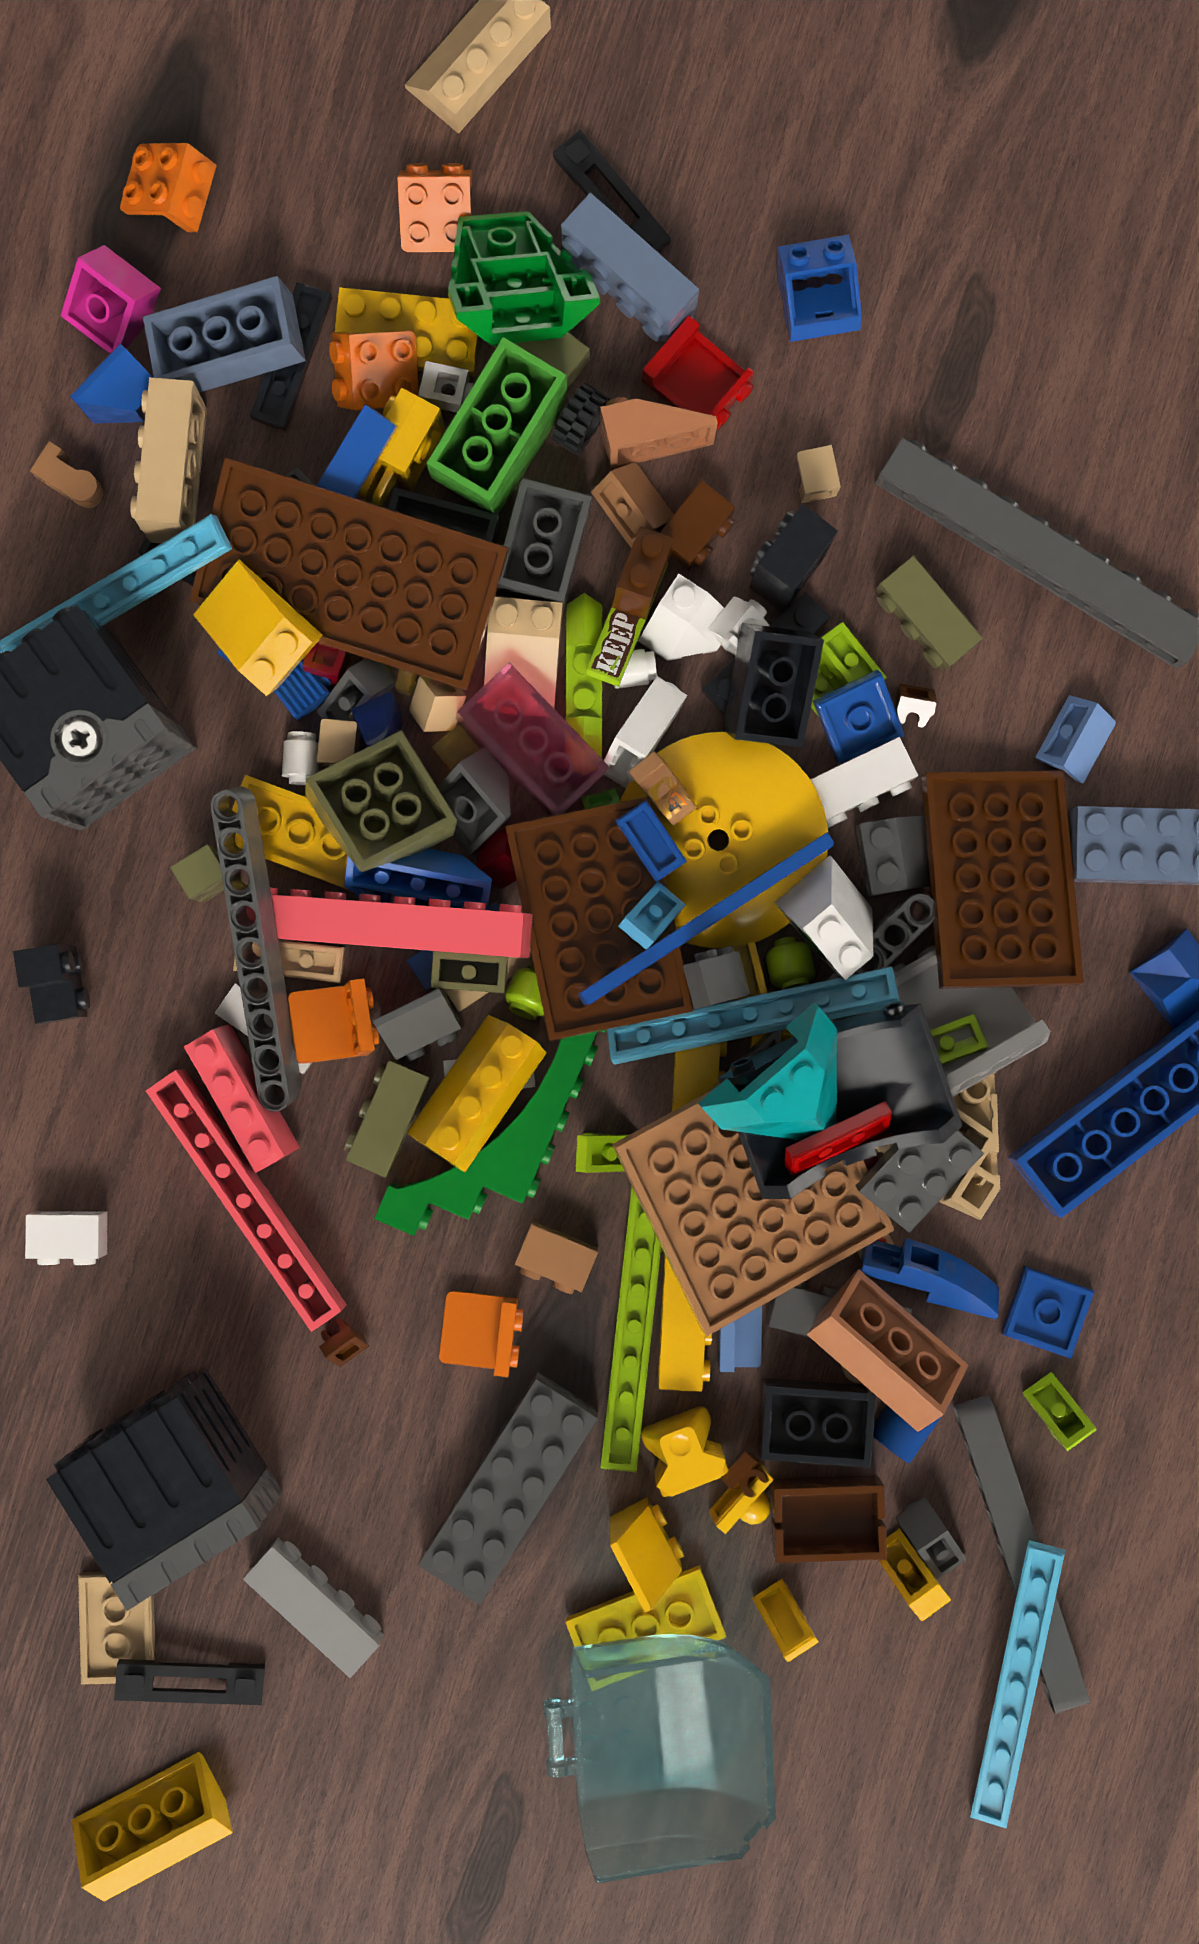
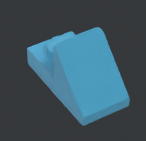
(652, 915)

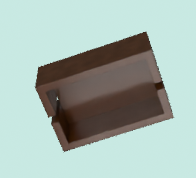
(828, 1519)

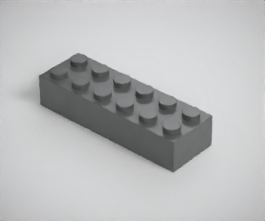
(508, 1488)

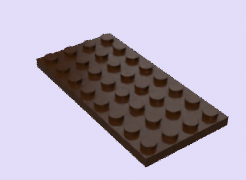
(360, 571)

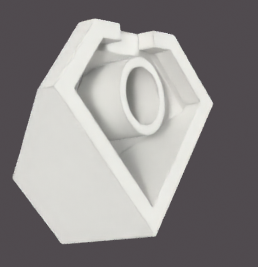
(682, 622)

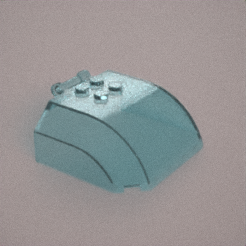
(665, 1753)

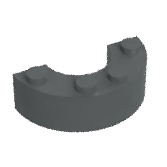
(716, 977)

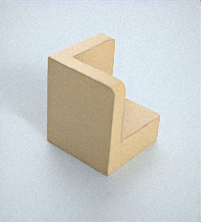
(818, 474)
(436, 705)
(337, 741)

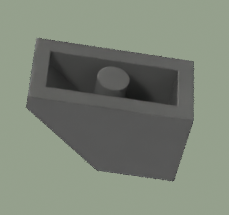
(357, 686)
(930, 1537)

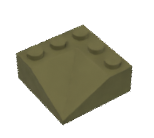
(381, 804)

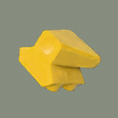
(684, 1451)

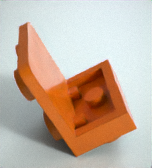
(169, 182)
(431, 206)
(372, 367)
(332, 1022)
(481, 1331)

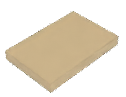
(110, 1630)

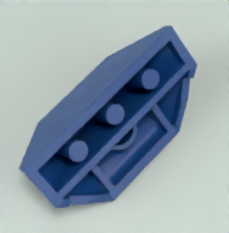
(423, 877)

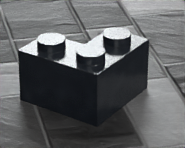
(53, 982)

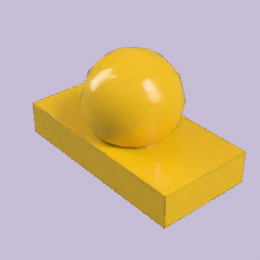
(737, 1505)
(785, 1620)

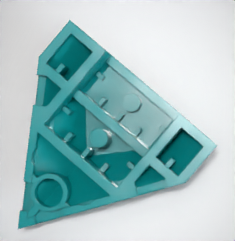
(793, 1094)

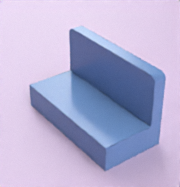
(1076, 737)
(741, 1342)

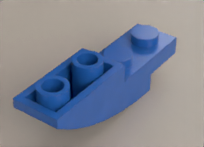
(929, 1269)

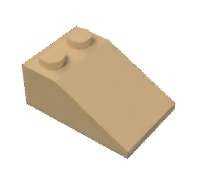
(528, 638)

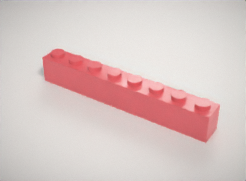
(401, 923)
(246, 1198)

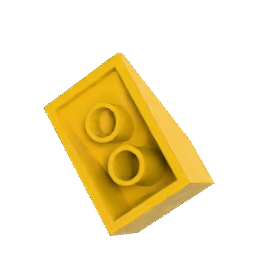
(256, 628)
(645, 1551)

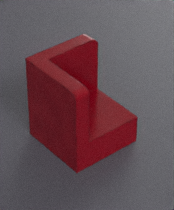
(326, 662)
(496, 860)

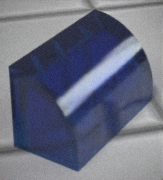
(378, 718)

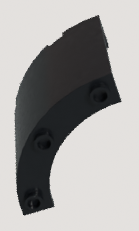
(879, 1059)

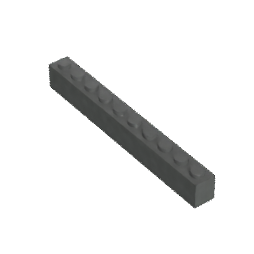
(1041, 553)

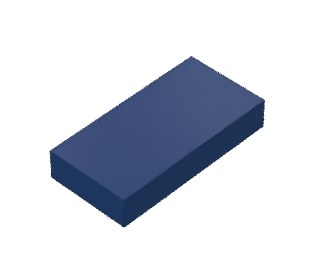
(651, 841)

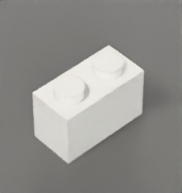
(66, 1236)

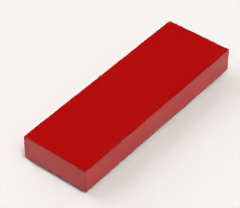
(837, 1138)

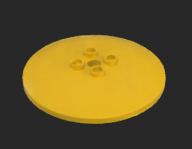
(764, 809)

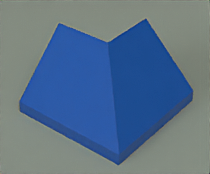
(114, 390)
(1172, 978)

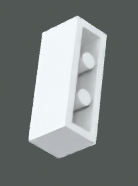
(864, 779)

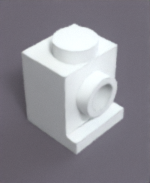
(440, 377)
(728, 624)

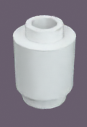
(639, 670)
(299, 757)

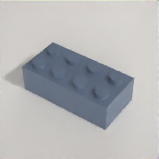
(628, 269)
(226, 336)
(1134, 845)

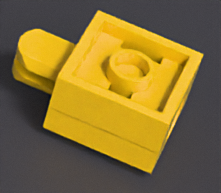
(409, 448)

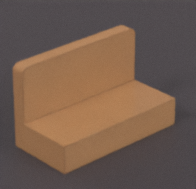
(631, 501)

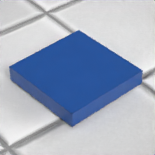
(858, 717)
(1047, 1312)

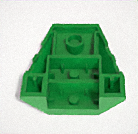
(515, 280)

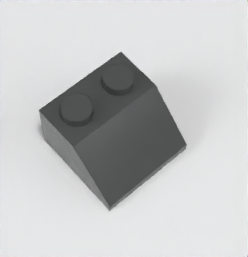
(893, 855)
(419, 1025)

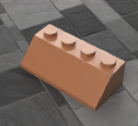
(889, 1351)

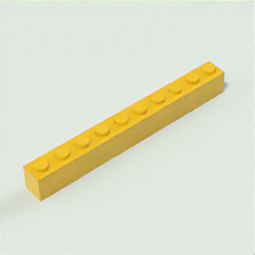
(681, 1338)

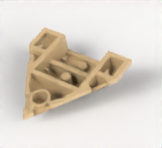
(979, 1119)

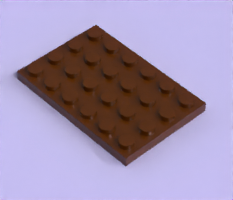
(1001, 879)
(579, 886)

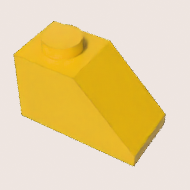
(913, 1576)

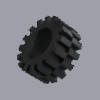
(580, 419)

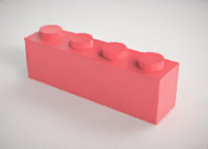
(232, 1085)

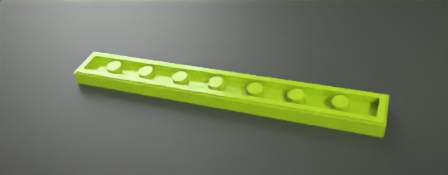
(631, 1342)

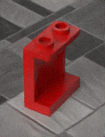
(697, 374)

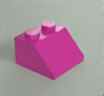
(108, 299)

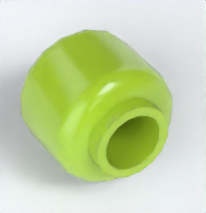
(790, 963)
(524, 994)

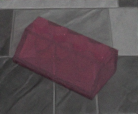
(532, 741)

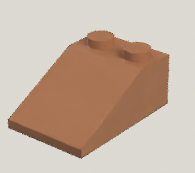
(649, 430)

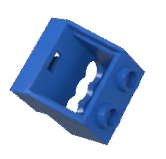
(810, 310)

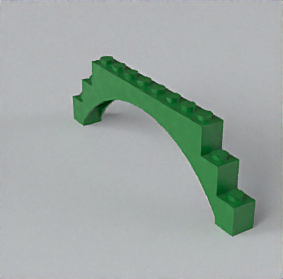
(508, 1161)

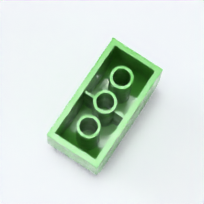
(499, 427)

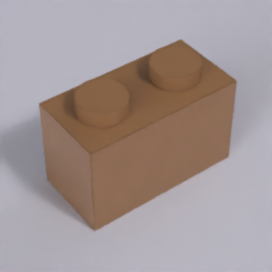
(556, 1258)

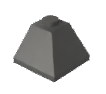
(477, 797)

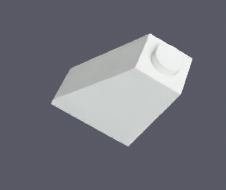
(643, 729)

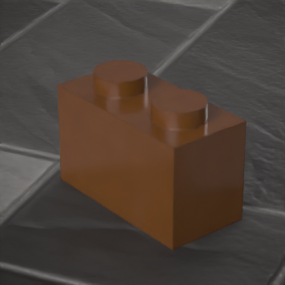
(697, 524)
(642, 572)

